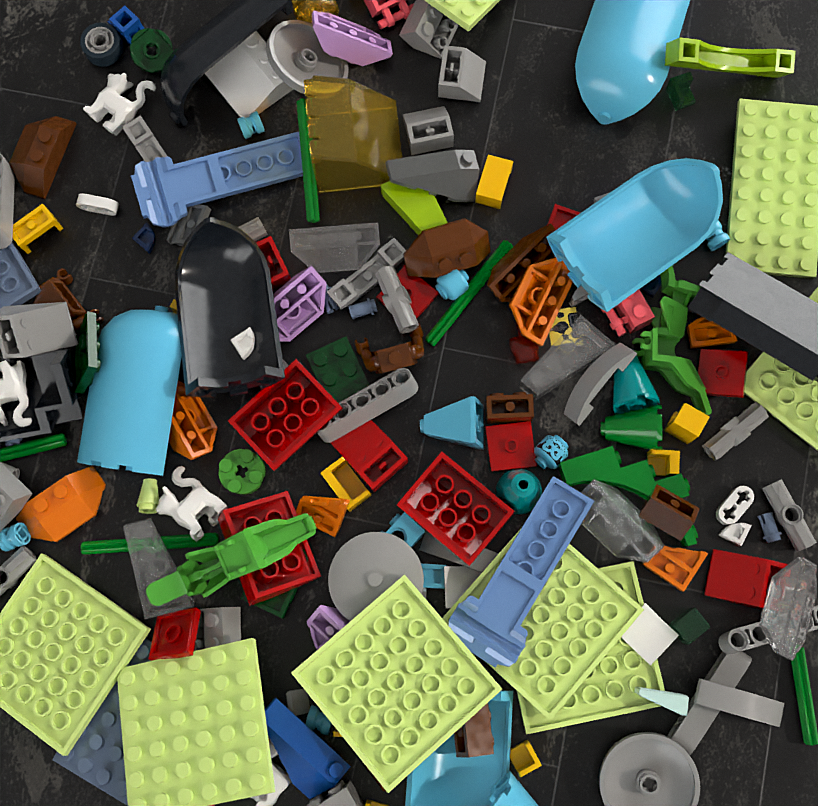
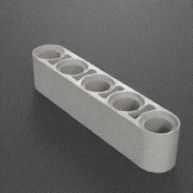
(7, 180)
(370, 403)
(745, 639)
(691, 728)

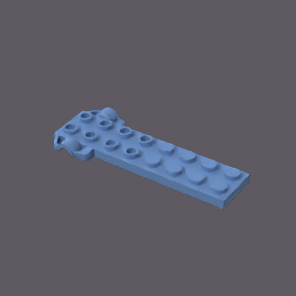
(169, 188)
(493, 622)

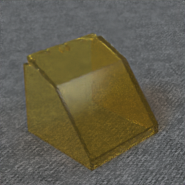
(354, 133)

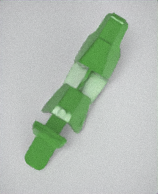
(659, 344)
(232, 558)

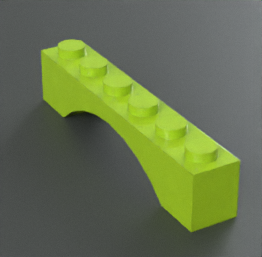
(703, 56)

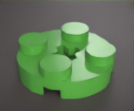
(230, 465)

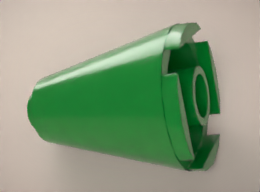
(635, 427)

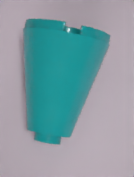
(633, 389)
(519, 499)

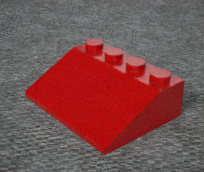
(285, 415)
(455, 508)
(283, 574)

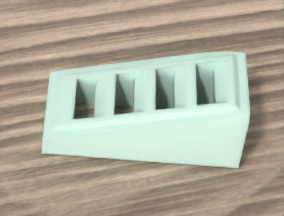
(673, 701)

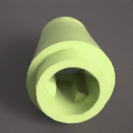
(148, 497)

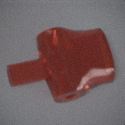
(523, 348)

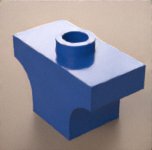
(126, 24)

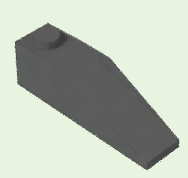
(442, 173)

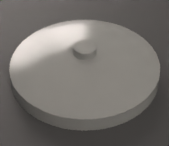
(298, 55)
(368, 568)
(648, 772)

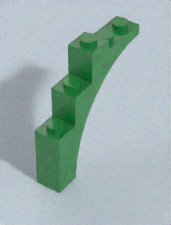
(636, 478)

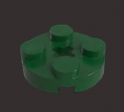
(152, 38)

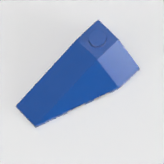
(306, 757)

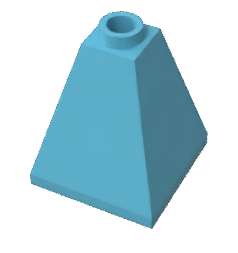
(457, 423)

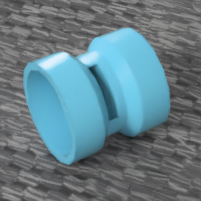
(251, 125)
(717, 237)
(14, 536)
(318, 720)

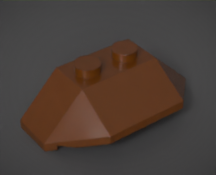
(41, 153)
(447, 248)
(511, 268)

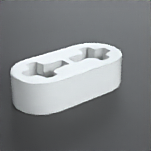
(97, 204)
(730, 501)

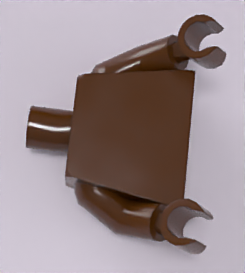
(55, 291)
(392, 357)

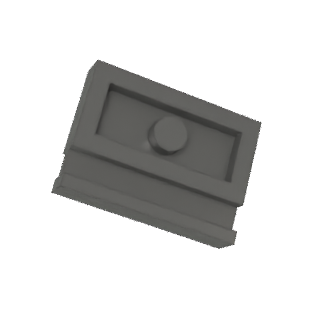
(183, 227)

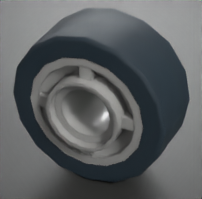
(101, 34)

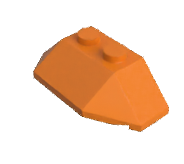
(540, 298)
(191, 426)
(63, 505)

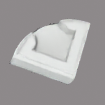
(244, 343)
(735, 533)

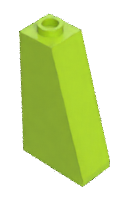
(414, 206)

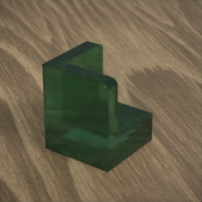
(680, 91)
(689, 625)

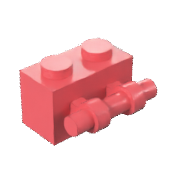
(383, 7)
(633, 312)

